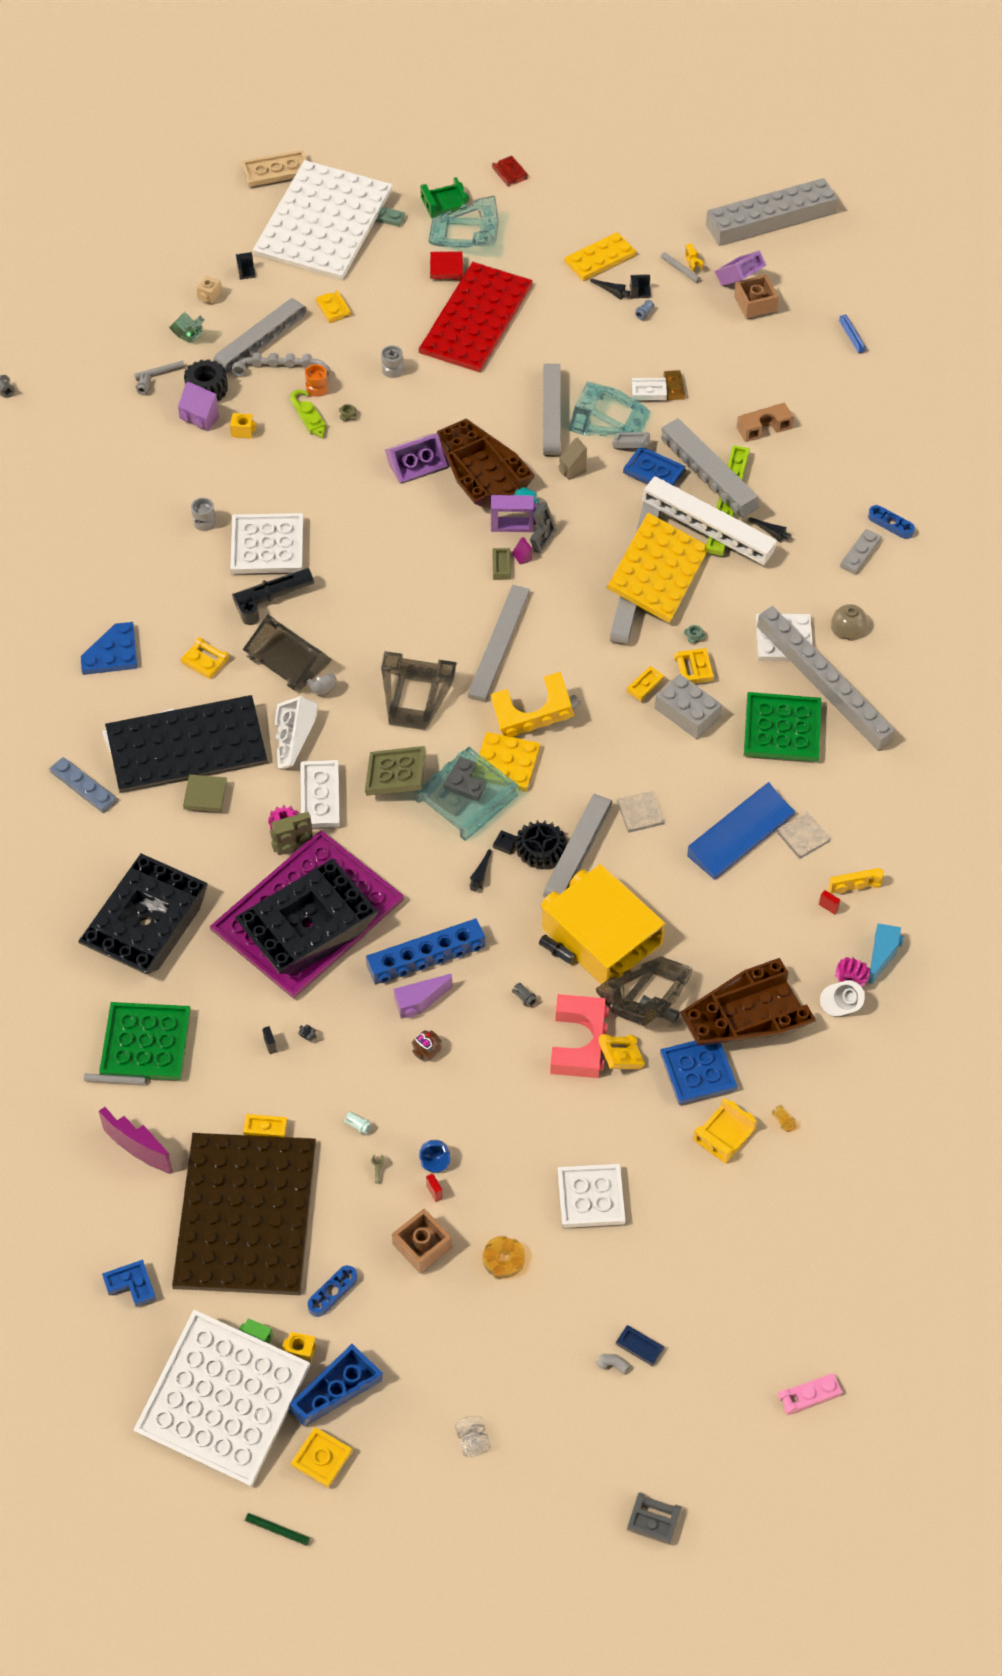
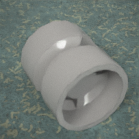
(392, 361)
(203, 514)

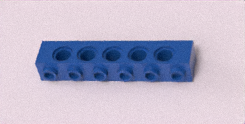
(430, 943)

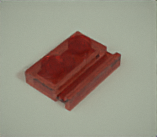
(510, 170)

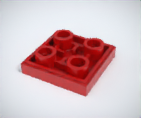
(446, 265)

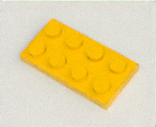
(600, 256)

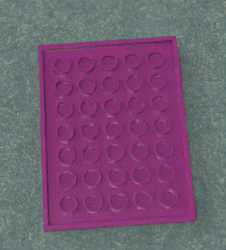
(307, 858)

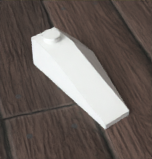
(294, 723)

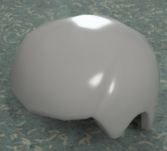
(322, 684)

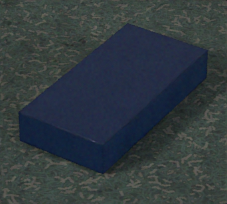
(639, 1345)

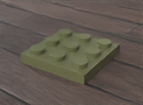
(395, 770)

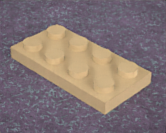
(273, 168)

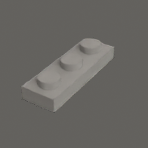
(860, 551)

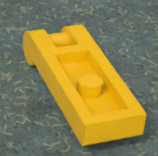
(856, 880)

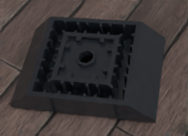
(151, 893)
(319, 897)

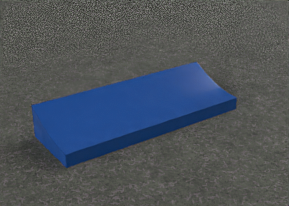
(740, 831)

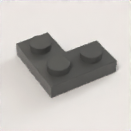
(545, 529)
(460, 780)

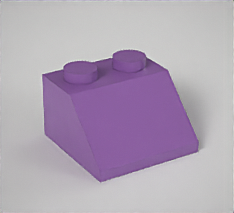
(198, 406)

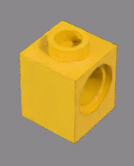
(242, 425)
(307, 1341)

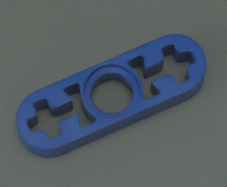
(898, 528)
(347, 1285)

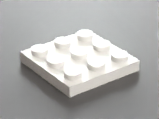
(768, 651)
(591, 1195)

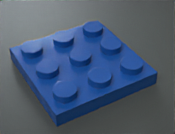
(697, 1071)

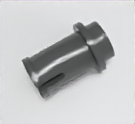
(525, 995)

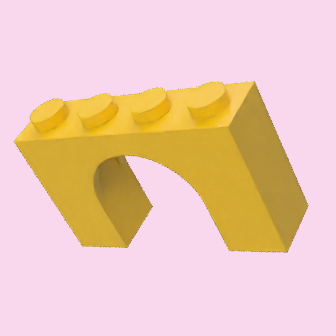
(556, 708)

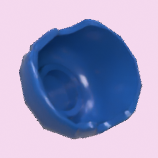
(434, 1156)

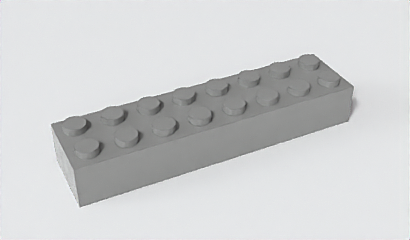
(771, 211)

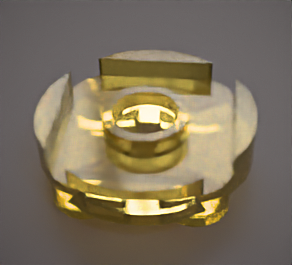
(499, 1268)

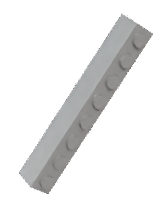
(710, 468)

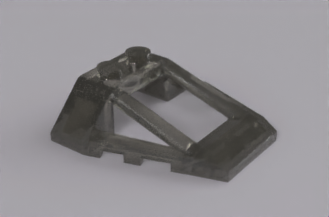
(404, 668)
(642, 1014)

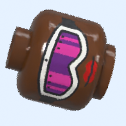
(426, 1045)

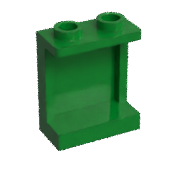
(444, 199)

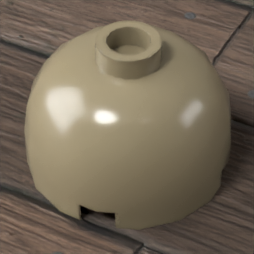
(849, 622)

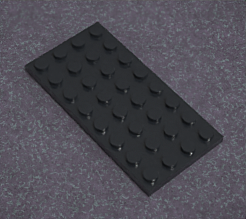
(186, 742)

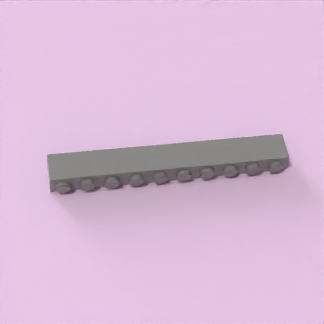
(825, 678)

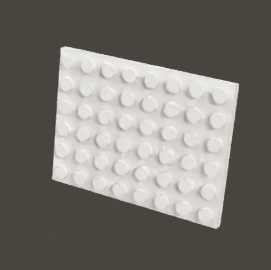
(322, 219)

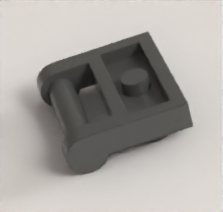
(651, 1524)

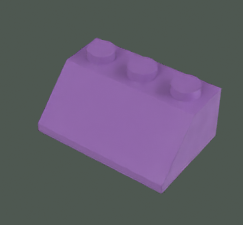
(416, 457)

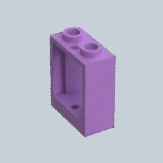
(740, 268)
(512, 503)

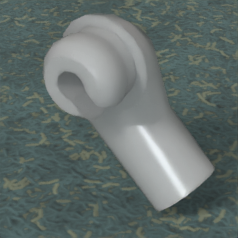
(614, 1360)

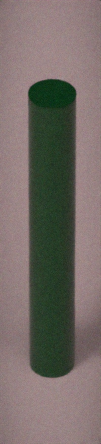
(277, 1529)

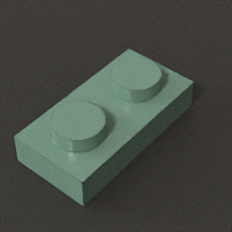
(390, 216)

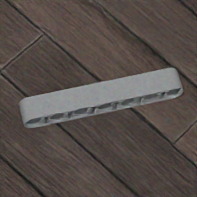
(261, 333)
(551, 409)
(579, 844)

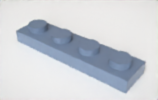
(82, 785)

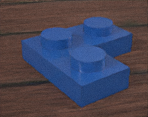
(132, 1277)

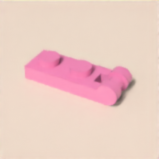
(810, 1394)

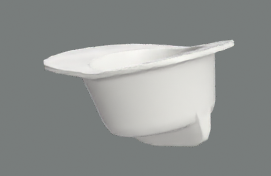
(842, 998)

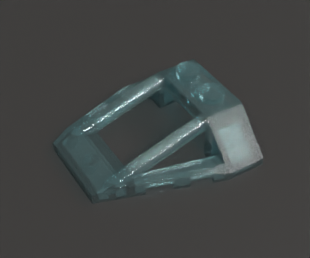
(488, 231)
(585, 406)

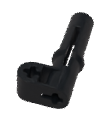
(267, 591)

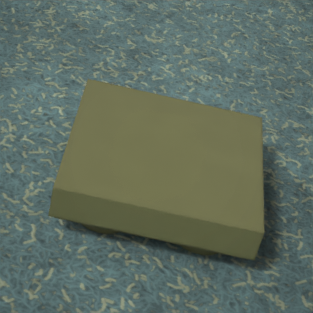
(205, 793)

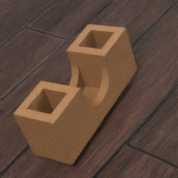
(776, 416)

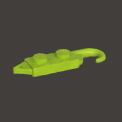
(308, 414)

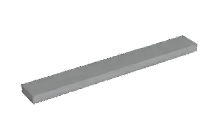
(498, 643)

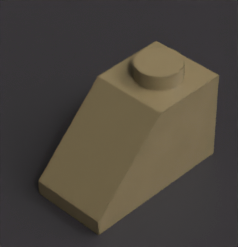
(573, 459)

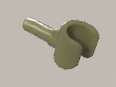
(377, 1167)

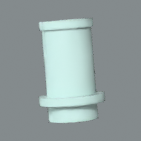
(363, 1126)

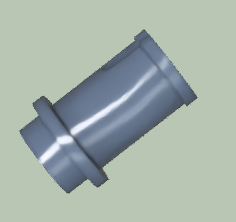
(641, 312)

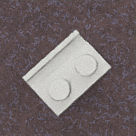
(649, 388)

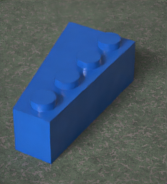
(338, 1383)

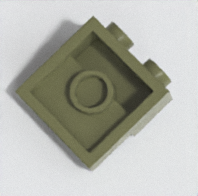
(290, 831)

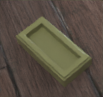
(501, 564)

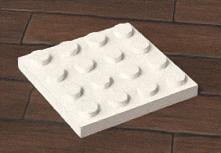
(267, 543)

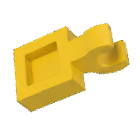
(692, 257)

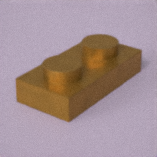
(674, 385)

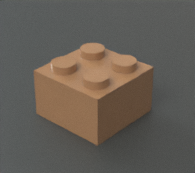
(756, 296)
(422, 1240)

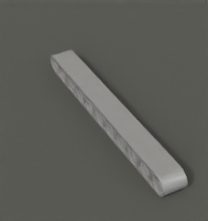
(627, 610)

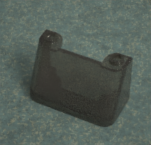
(285, 653)

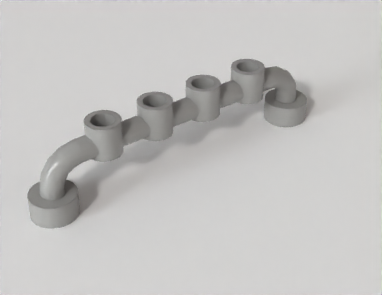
(290, 361)

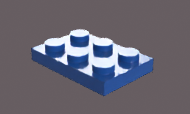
(647, 464)

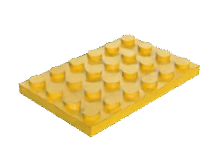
(657, 567)

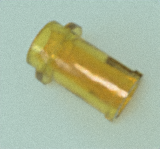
(787, 1123)

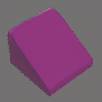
(523, 551)

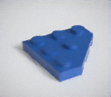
(112, 651)

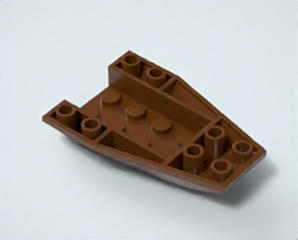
(482, 463)
(748, 1007)

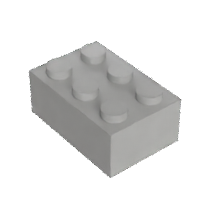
(688, 706)

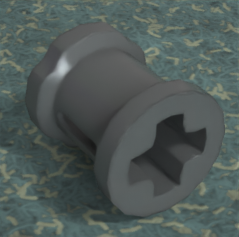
(6, 386)

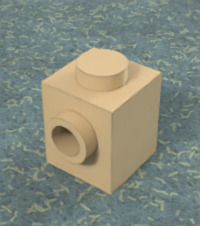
(209, 289)

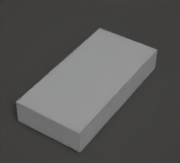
(631, 440)

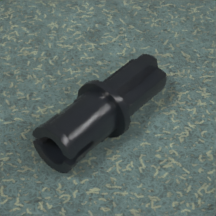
(557, 949)

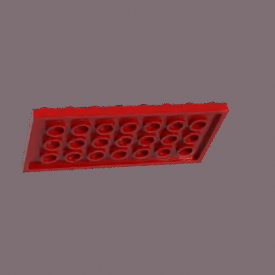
(475, 316)

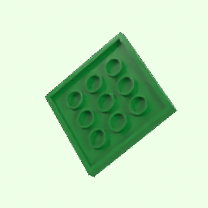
(782, 726)
(145, 1040)

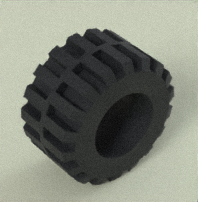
(208, 376)

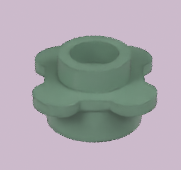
(694, 633)

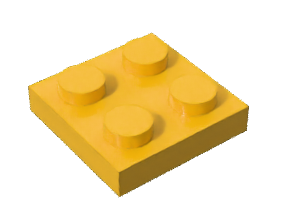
(321, 1457)

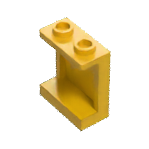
(725, 1130)

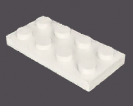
(321, 792)

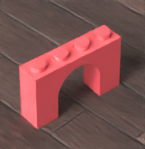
(583, 1060)

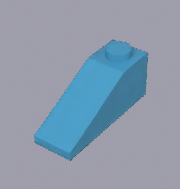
(885, 947)

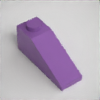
(418, 996)

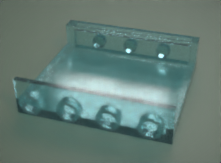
(462, 811)

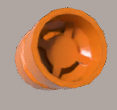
(316, 380)

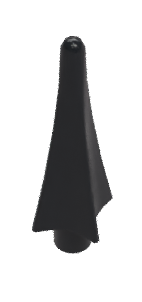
(617, 290)
(776, 531)
(477, 877)

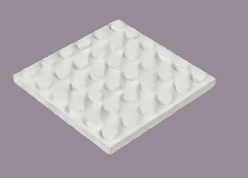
(222, 1397)

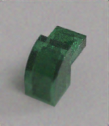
(187, 328)

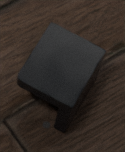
(245, 265)
(640, 286)

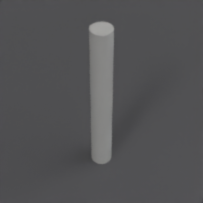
(680, 267)
(162, 369)
(114, 1079)

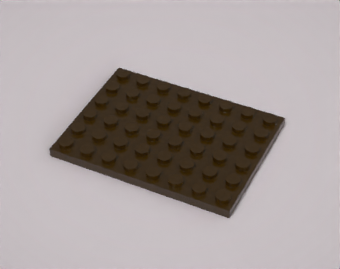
(245, 1214)

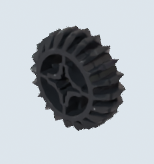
(530, 849)

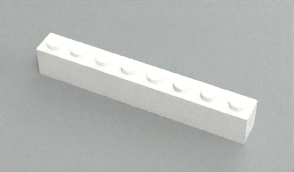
(709, 520)

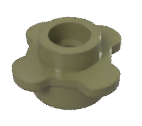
(347, 412)

